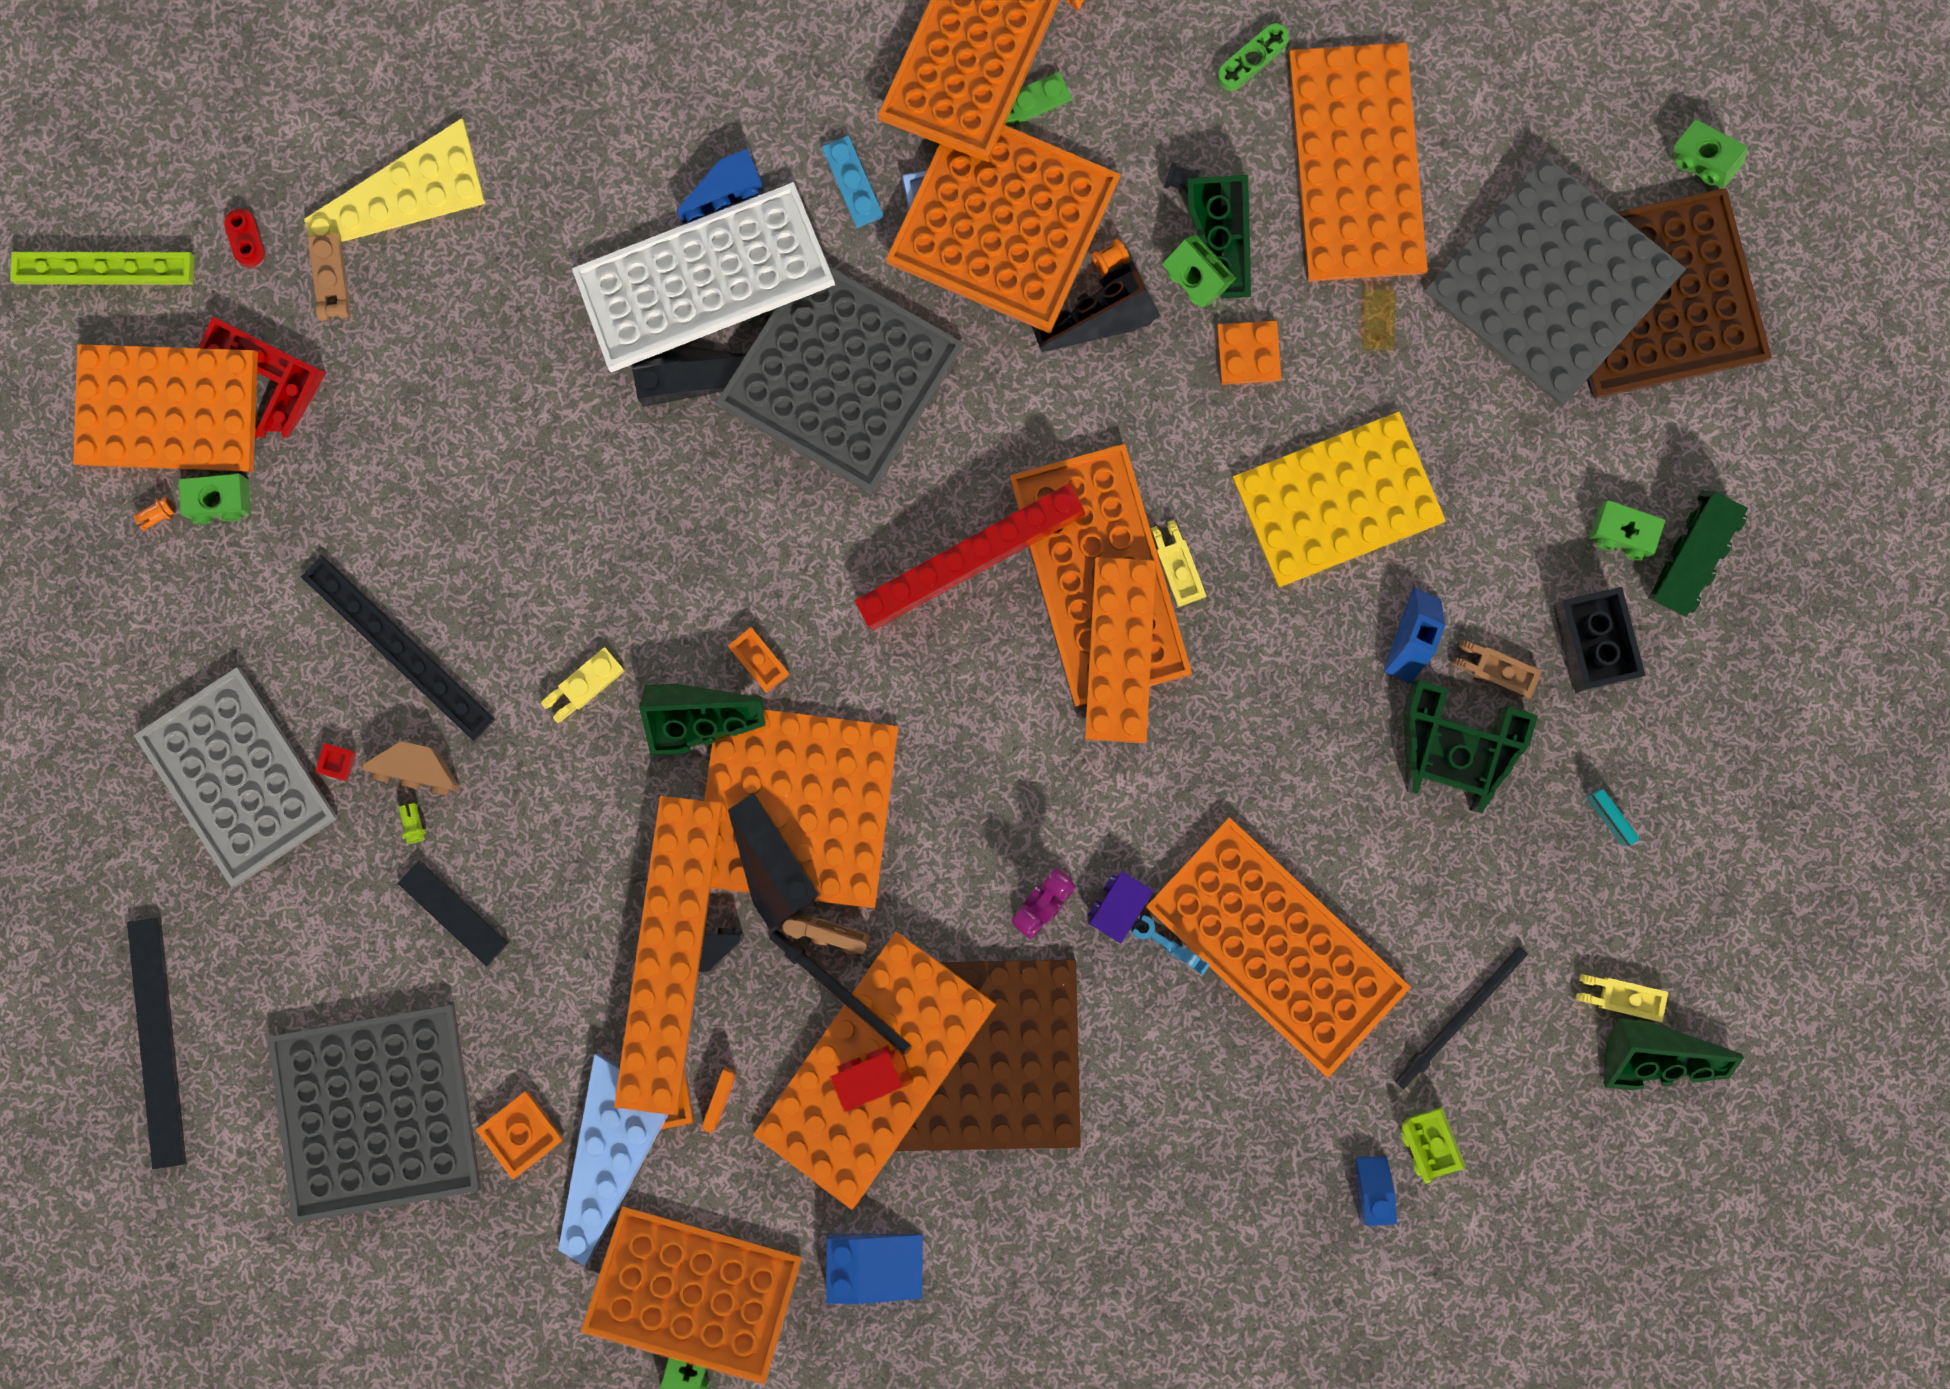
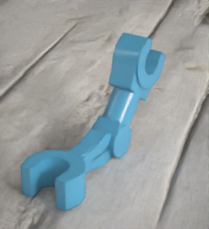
(1172, 947)

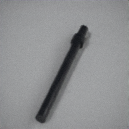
(797, 954)
(1421, 1061)

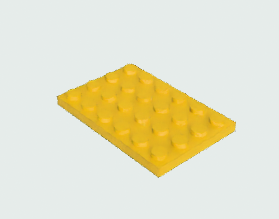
(1338, 499)

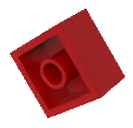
(869, 1080)

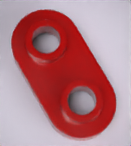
(243, 236)

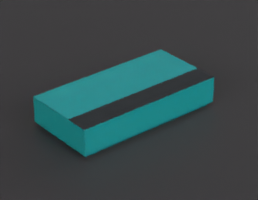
(1612, 817)

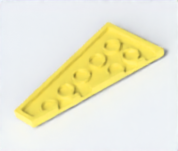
(416, 187)

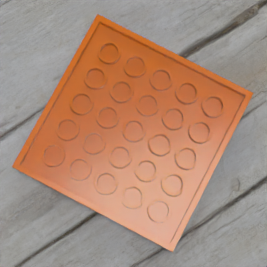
(1005, 226)
(823, 790)

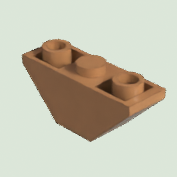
(413, 766)

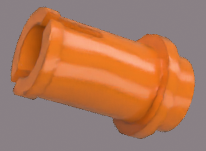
(155, 513)

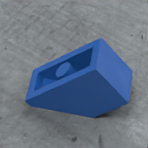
(1375, 1191)

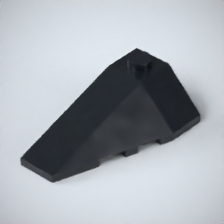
(1113, 310)
(683, 374)
(772, 870)

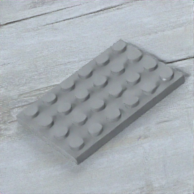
(235, 777)

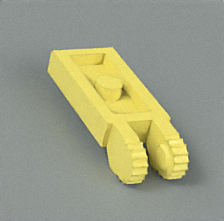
(1178, 567)
(585, 683)
(1626, 998)

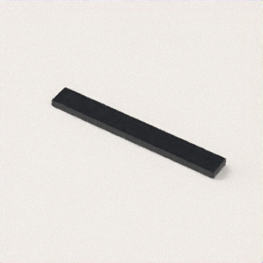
(398, 648)
(156, 1043)

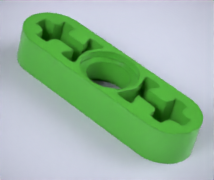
(1254, 45)

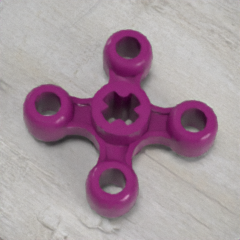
(1043, 903)

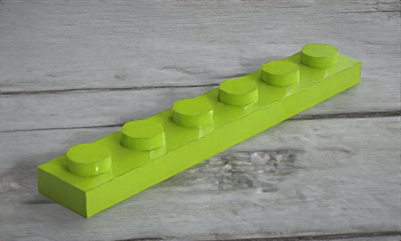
(102, 268)

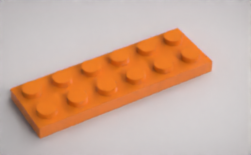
(1120, 650)

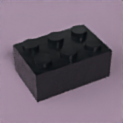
(1598, 640)

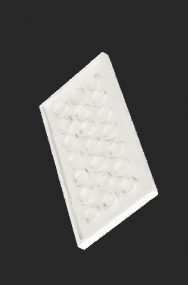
(702, 277)

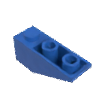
(726, 182)

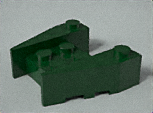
(1457, 753)

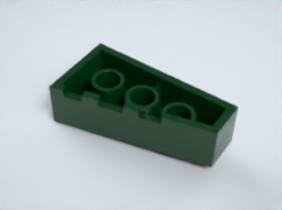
(1698, 552)

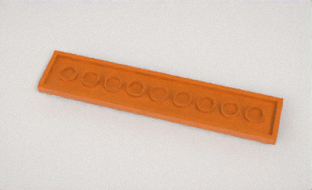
(668, 956)

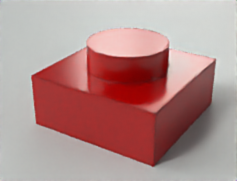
(335, 762)

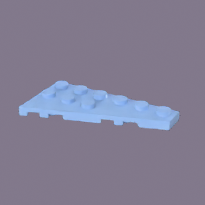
(606, 1161)

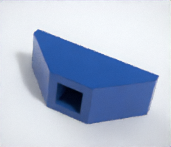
(1416, 636)

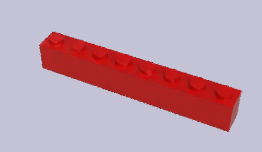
(970, 557)

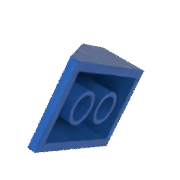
(873, 1268)

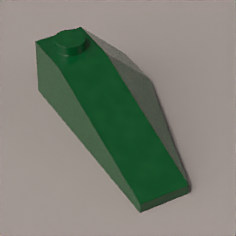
(1223, 223)
(690, 715)
(1649, 1051)

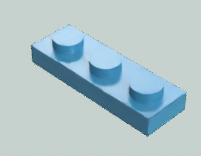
(852, 181)

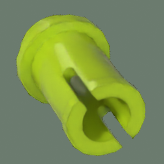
(411, 825)

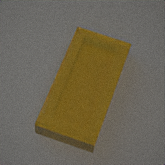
(1379, 319)

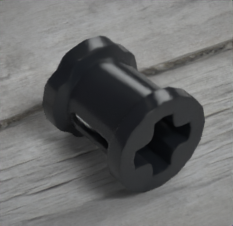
(1178, 177)

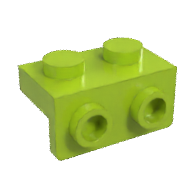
(1432, 1144)

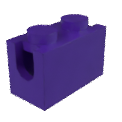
(1119, 907)

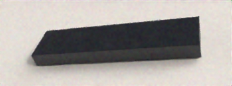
(453, 913)

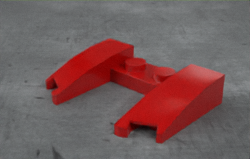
(295, 378)

